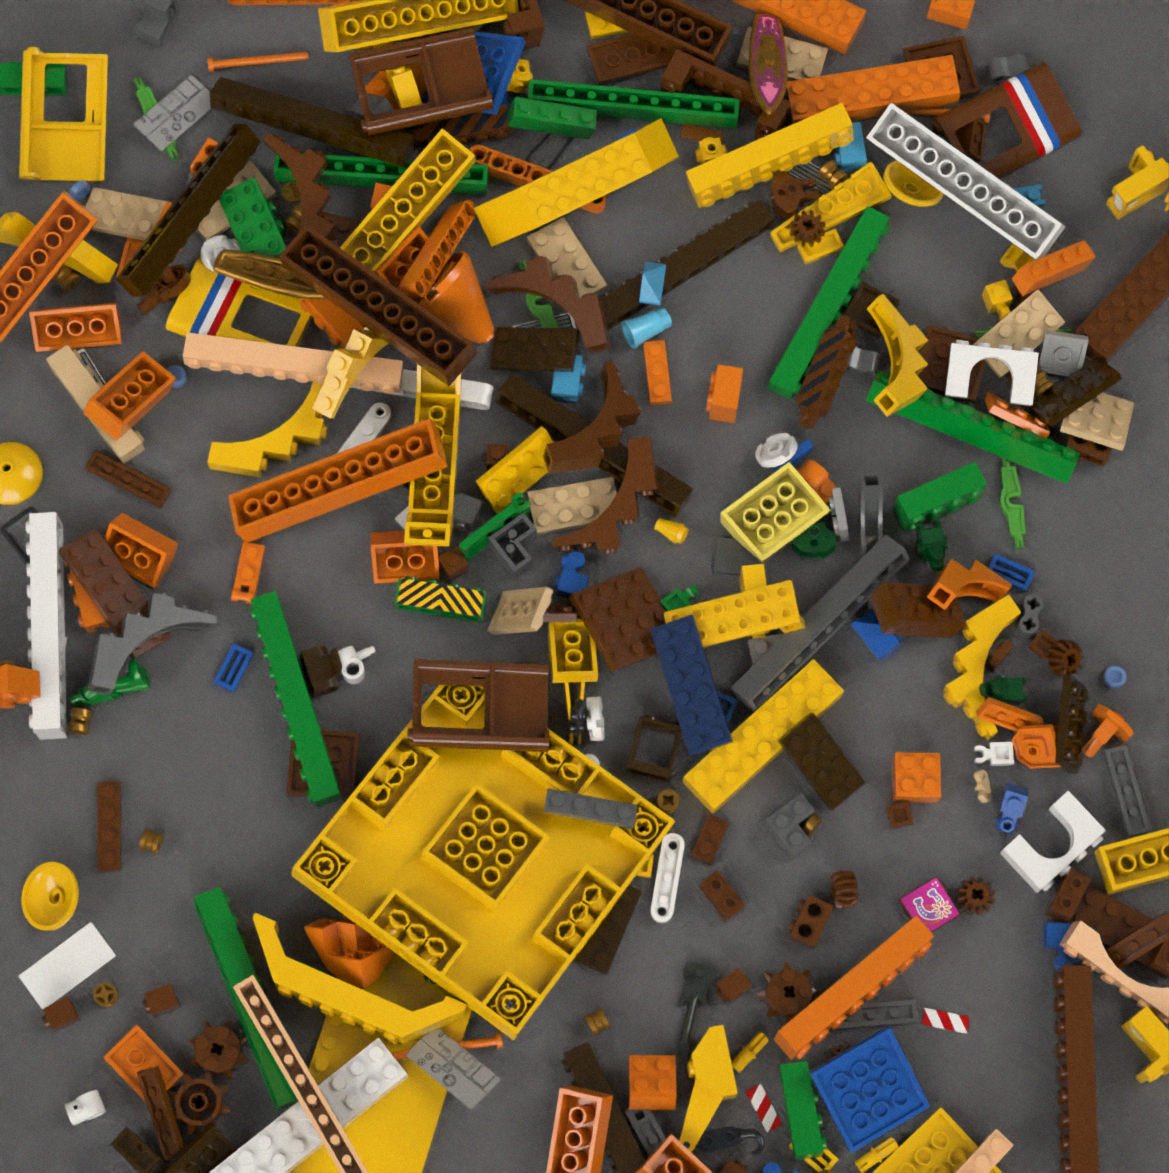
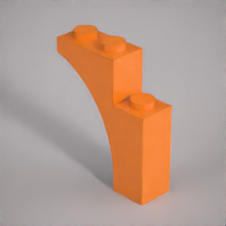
(976, 581)

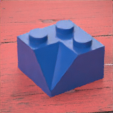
(881, 644)

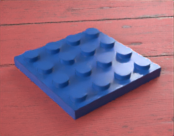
(499, 59)
(869, 1089)

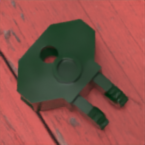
(815, 539)
(931, 545)
(1004, 690)

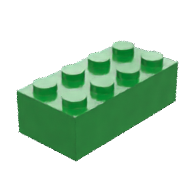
(939, 497)

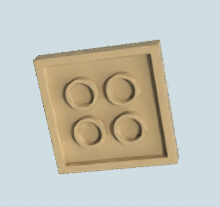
(1101, 421)

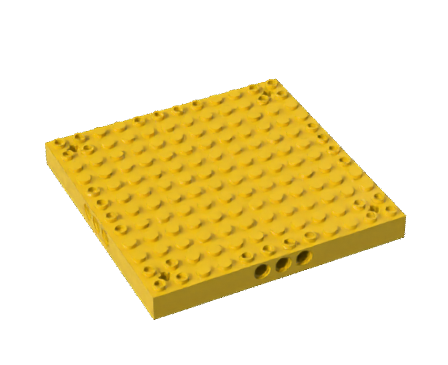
(467, 871)

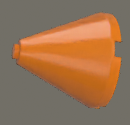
(459, 300)

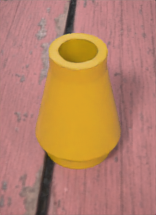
(672, 530)

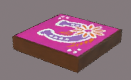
(930, 904)

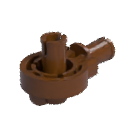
(166, 288)

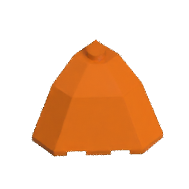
(349, 950)

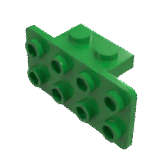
(254, 219)

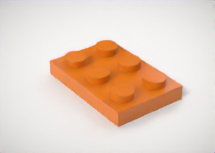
(137, 1053)

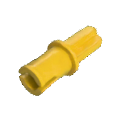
(749, 1052)
(876, 1154)

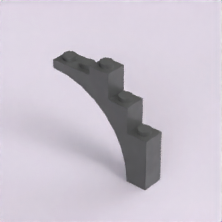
(160, 618)

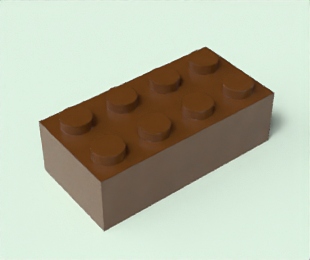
(908, 611)

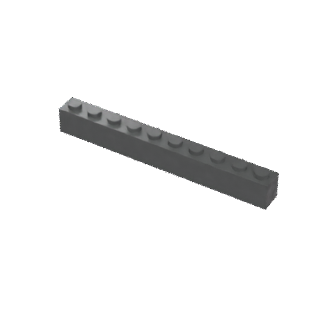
(821, 623)

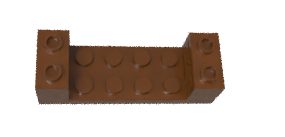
(526, 23)
(687, 69)
(1107, 916)

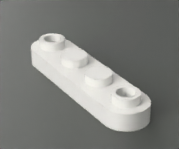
(369, 427)
(667, 878)

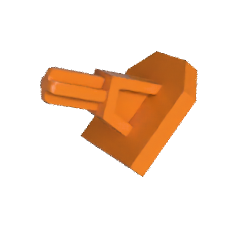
(1111, 724)
(1036, 745)

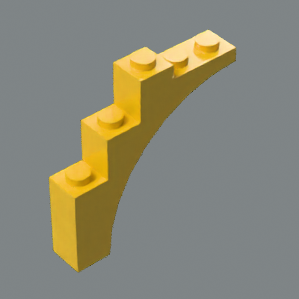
(402, 83)
(85, 258)
(906, 362)
(344, 369)
(251, 456)
(982, 631)

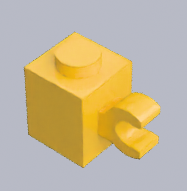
(997, 298)

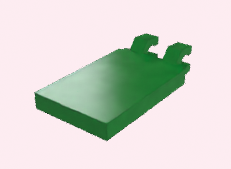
(479, 539)

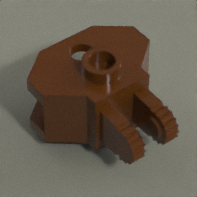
(788, 194)

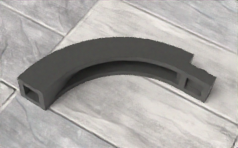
(870, 512)

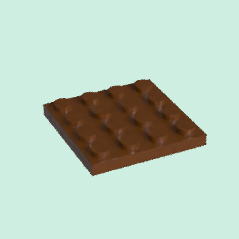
(621, 616)

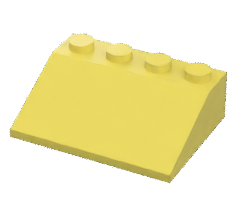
(774, 513)

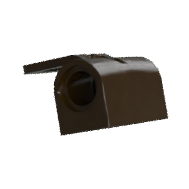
(321, 670)

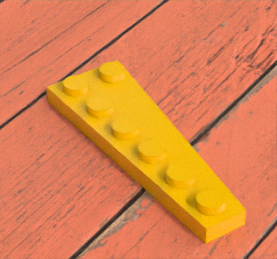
(840, 204)

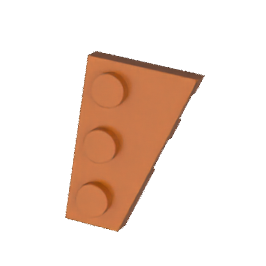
(1015, 415)

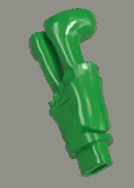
(134, 680)

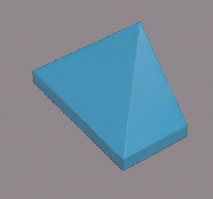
(652, 283)

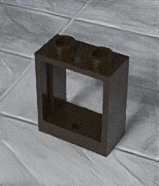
(650, 770)
(137, 1152)

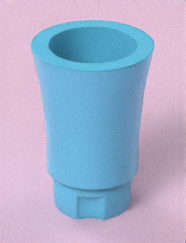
(645, 326)

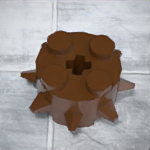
(792, 980)
(223, 1037)
(193, 1090)

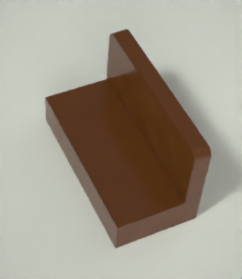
(973, 139)

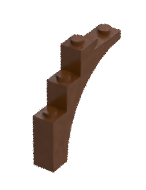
(306, 171)
(563, 291)
(587, 446)
(605, 530)

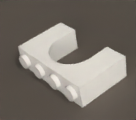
(1020, 363)
(1083, 832)

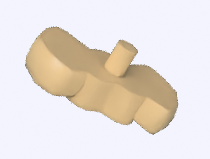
(983, 786)

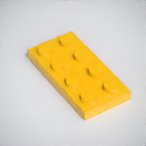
(515, 471)

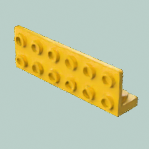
(744, 614)

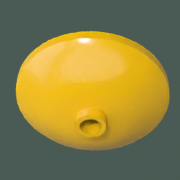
(909, 186)
(24, 476)
(42, 893)

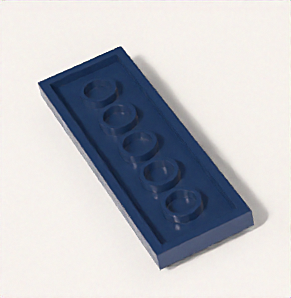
(691, 685)

